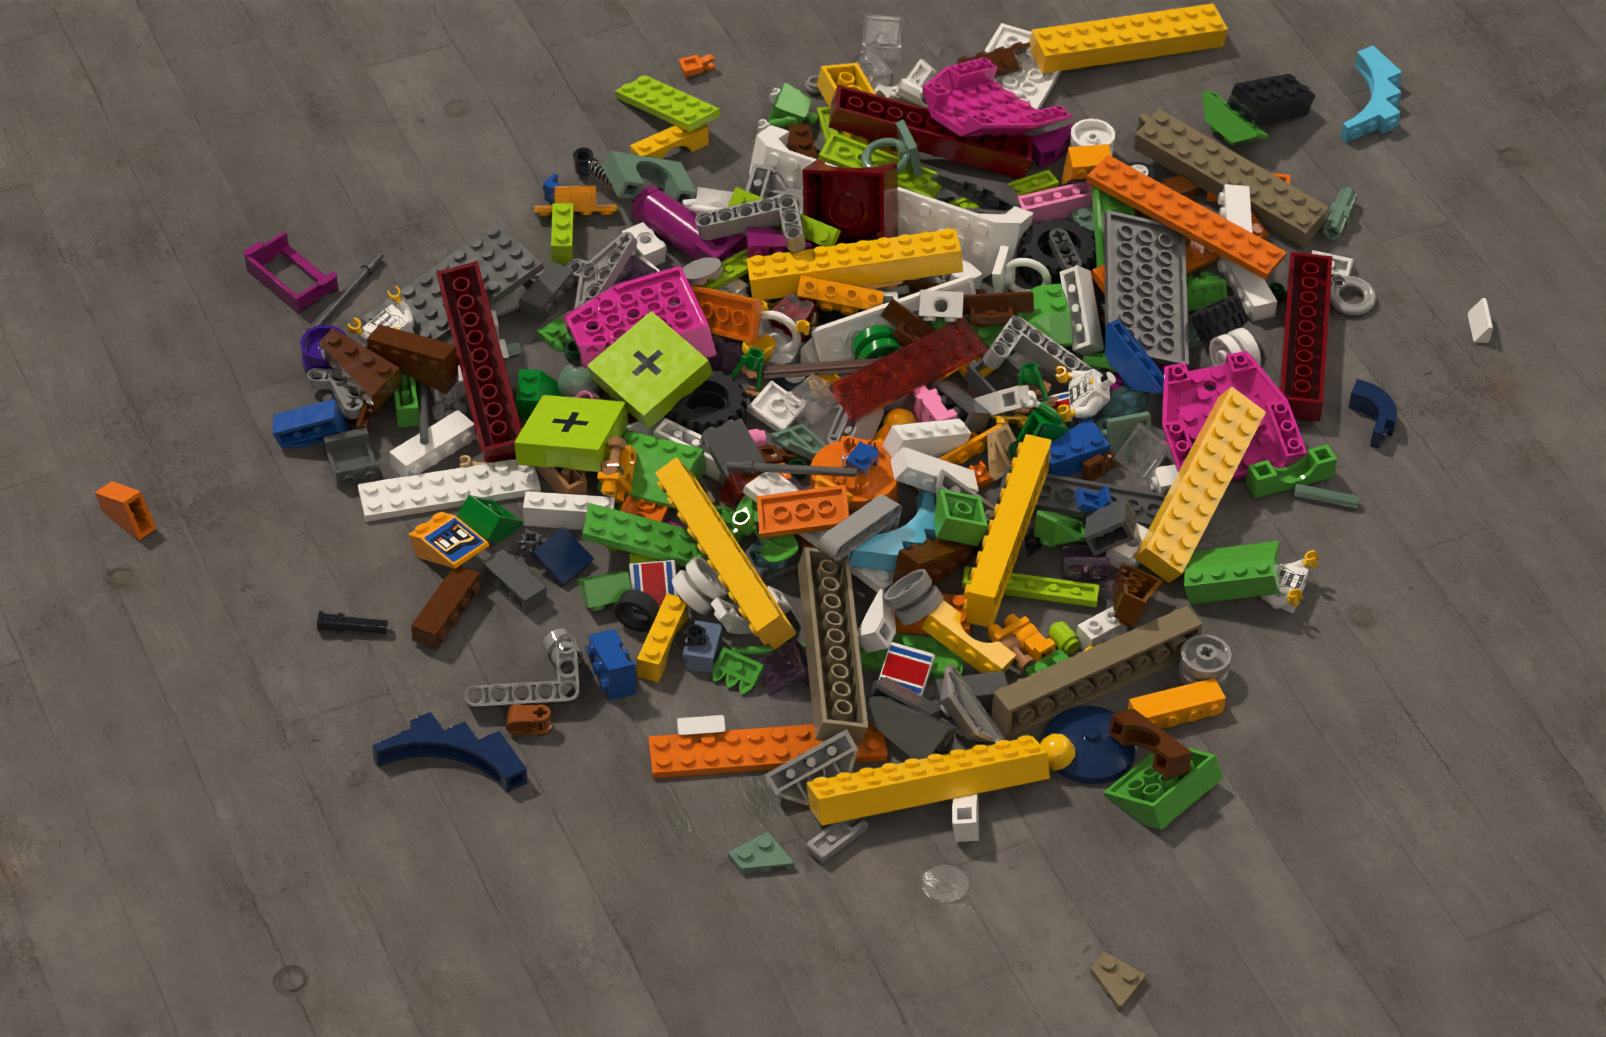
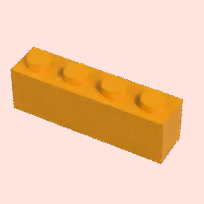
(1181, 703)

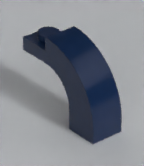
(1378, 405)

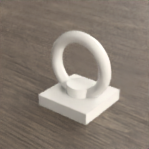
(710, 200)
(1004, 272)
(787, 348)

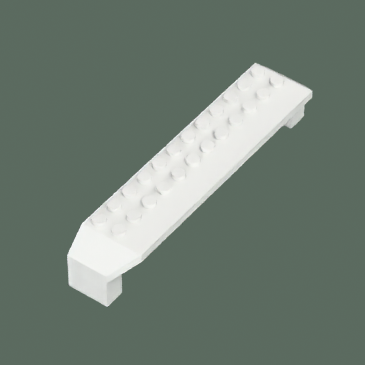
(977, 233)

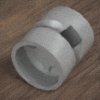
(565, 644)

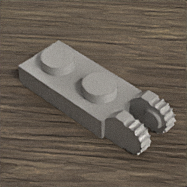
(835, 838)

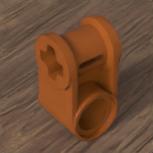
(527, 718)

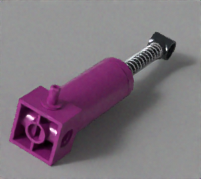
(665, 216)

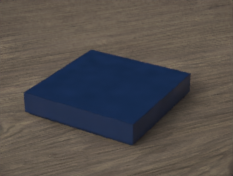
(562, 556)

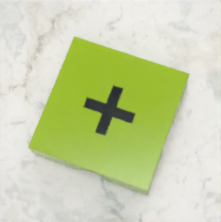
(650, 369)
(570, 433)

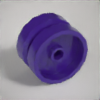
(311, 350)

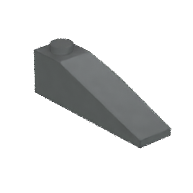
(982, 192)

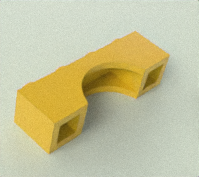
(666, 140)
(946, 628)
(655, 650)

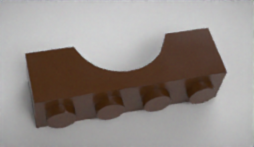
(1134, 729)

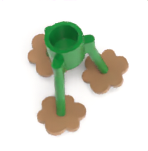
(753, 369)
(1031, 374)

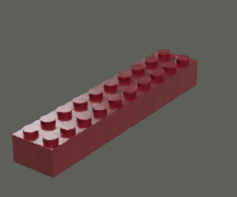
(876, 119)
(1305, 334)
(480, 360)

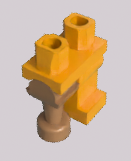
(618, 470)
(1022, 636)

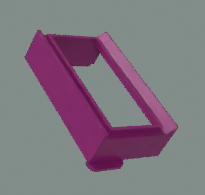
(261, 253)

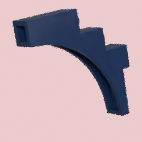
(459, 743)

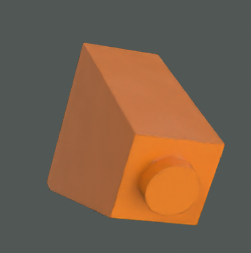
(126, 508)

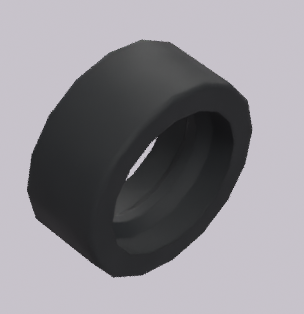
(632, 619)

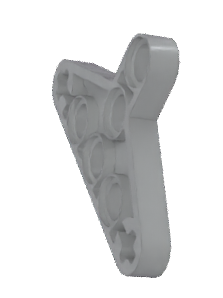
(602, 264)
(340, 389)

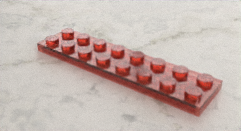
(908, 369)

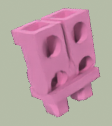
(929, 406)

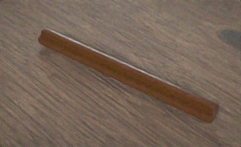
(816, 368)

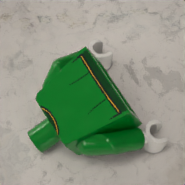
(1043, 421)

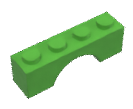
(1314, 467)

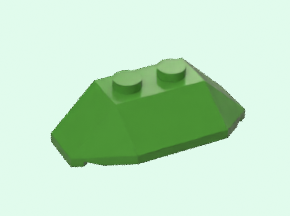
(1228, 122)
(1051, 313)
(1058, 529)

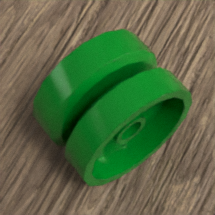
(874, 343)

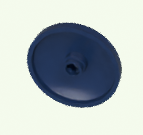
(1097, 754)

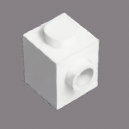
(1163, 478)

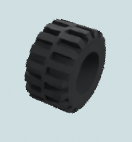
(1219, 318)

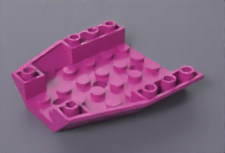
(975, 105)
(639, 296)
(1189, 404)

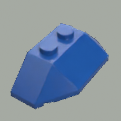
(1131, 360)

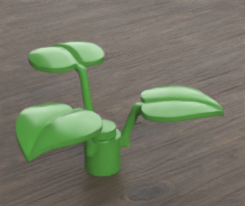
(775, 548)

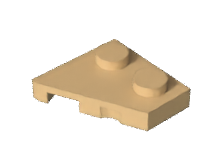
(998, 444)

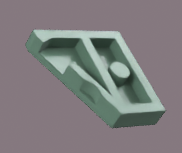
(798, 440)
(759, 855)

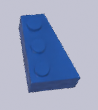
(309, 424)
(1076, 447)
(611, 664)

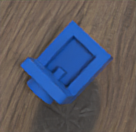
(548, 188)
(863, 457)
(1090, 501)

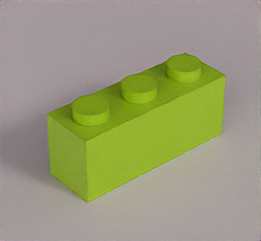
(562, 233)

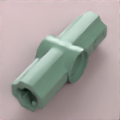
(1340, 213)

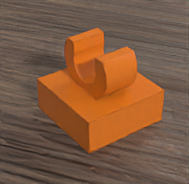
(982, 475)

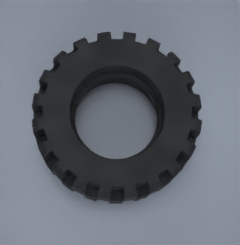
(1036, 246)
(717, 392)

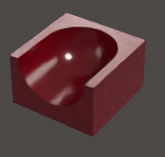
(852, 200)

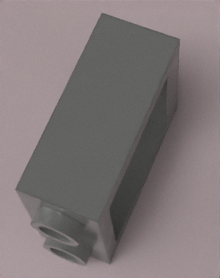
(980, 385)

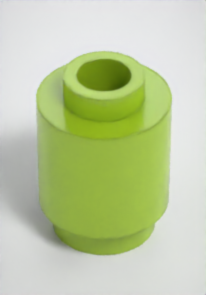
(1064, 637)

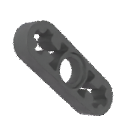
(1065, 245)

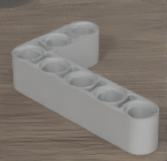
(759, 213)
(1034, 345)
(874, 518)
(533, 687)

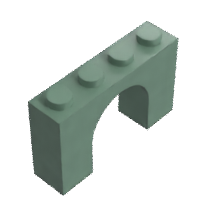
(627, 169)

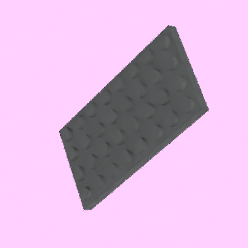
(503, 267)
(1147, 284)

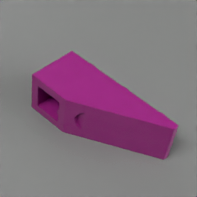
(1051, 146)
(766, 241)

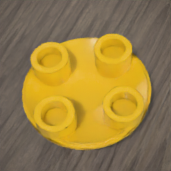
(1010, 417)

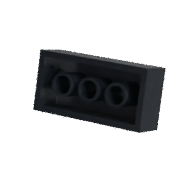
(1271, 99)

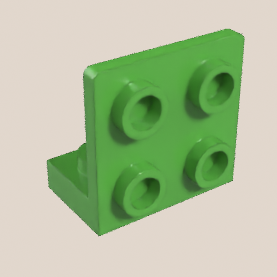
(1204, 290)

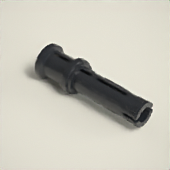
(340, 623)

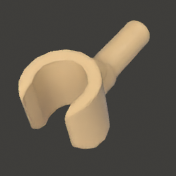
(466, 461)

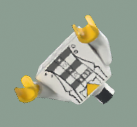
(394, 316)
(1087, 392)
(1292, 582)

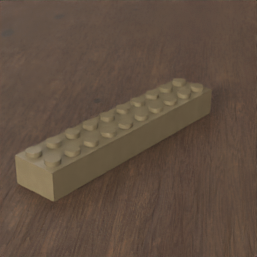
(1214, 165)
(832, 646)
(1093, 673)

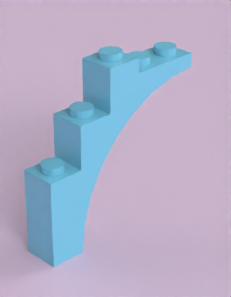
(1383, 83)
(882, 549)

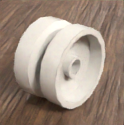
(1092, 132)
(1233, 342)
(699, 585)

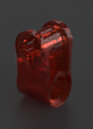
(733, 489)

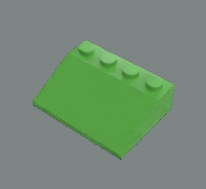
(653, 455)
(1233, 572)
(1160, 800)

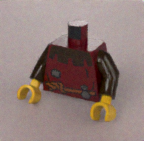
(799, 309)

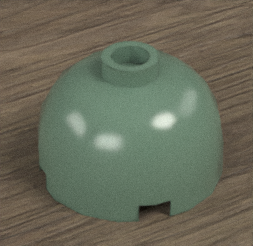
(574, 381)

